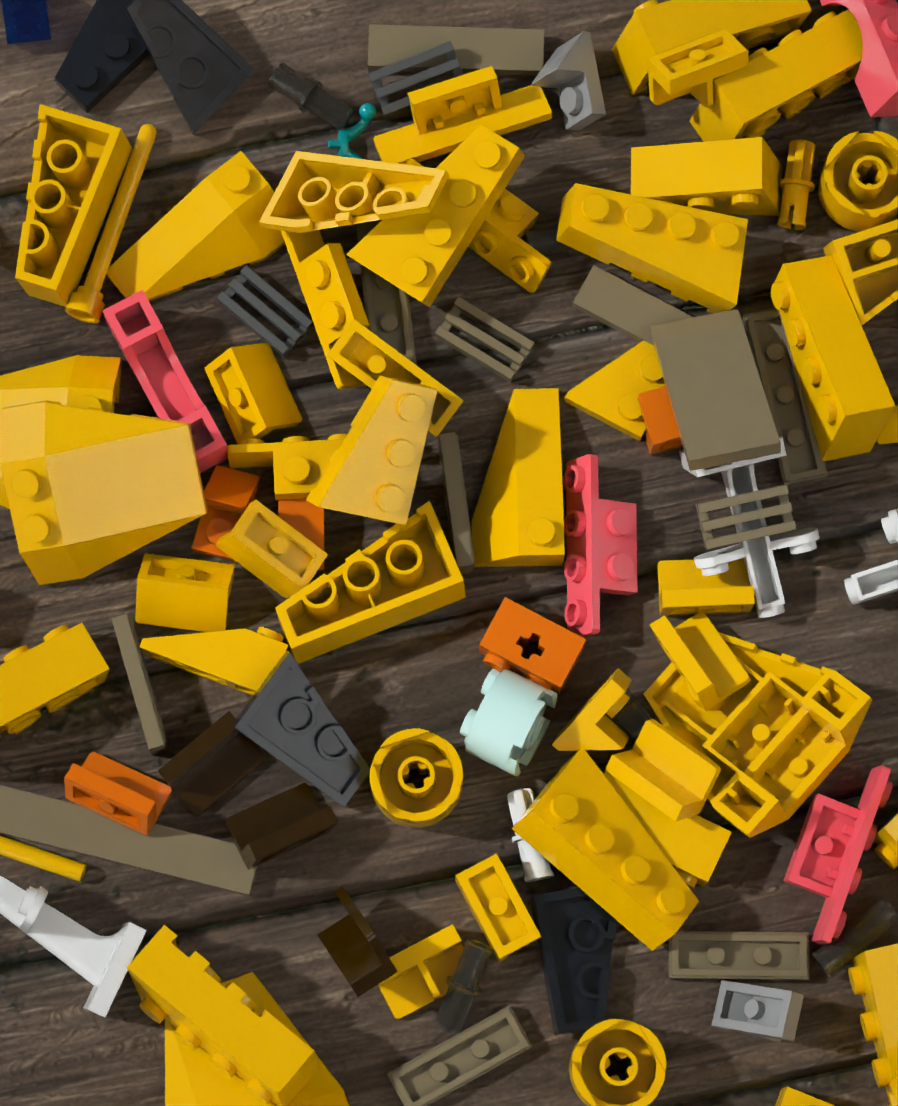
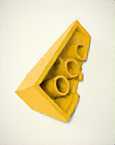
(344, 191)
(202, 235)
(522, 494)

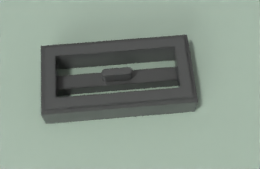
(382, 91)
(236, 287)

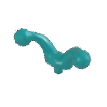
(367, 112)

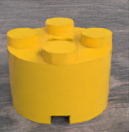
(847, 166)
(431, 756)
(624, 1041)

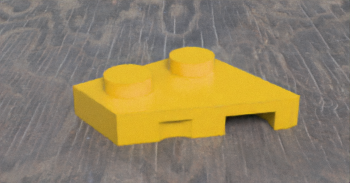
(614, 390)

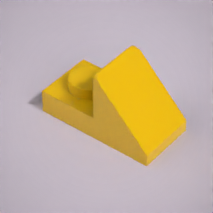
(591, 726)

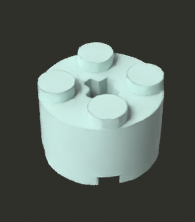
(508, 721)

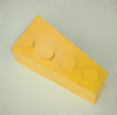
(673, 23)
(782, 79)
(68, 199)
(659, 242)
(424, 248)
(832, 358)
(374, 589)
(48, 676)
(606, 851)
(877, 980)
(221, 1021)

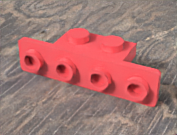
(598, 544)
(831, 849)

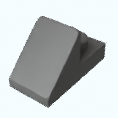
(576, 76)
(758, 1011)

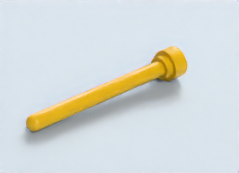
(87, 301)

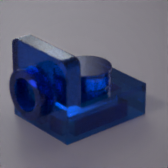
(26, 20)

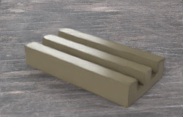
(492, 324)
(784, 508)

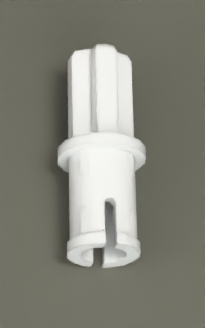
(534, 864)

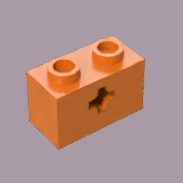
(518, 625)

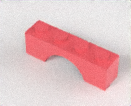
(879, 64)
(162, 375)

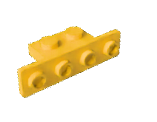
(454, 109)
(501, 241)
(328, 294)
(295, 461)

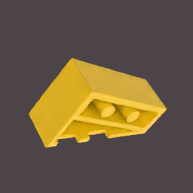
(710, 176)
(868, 267)
(381, 454)

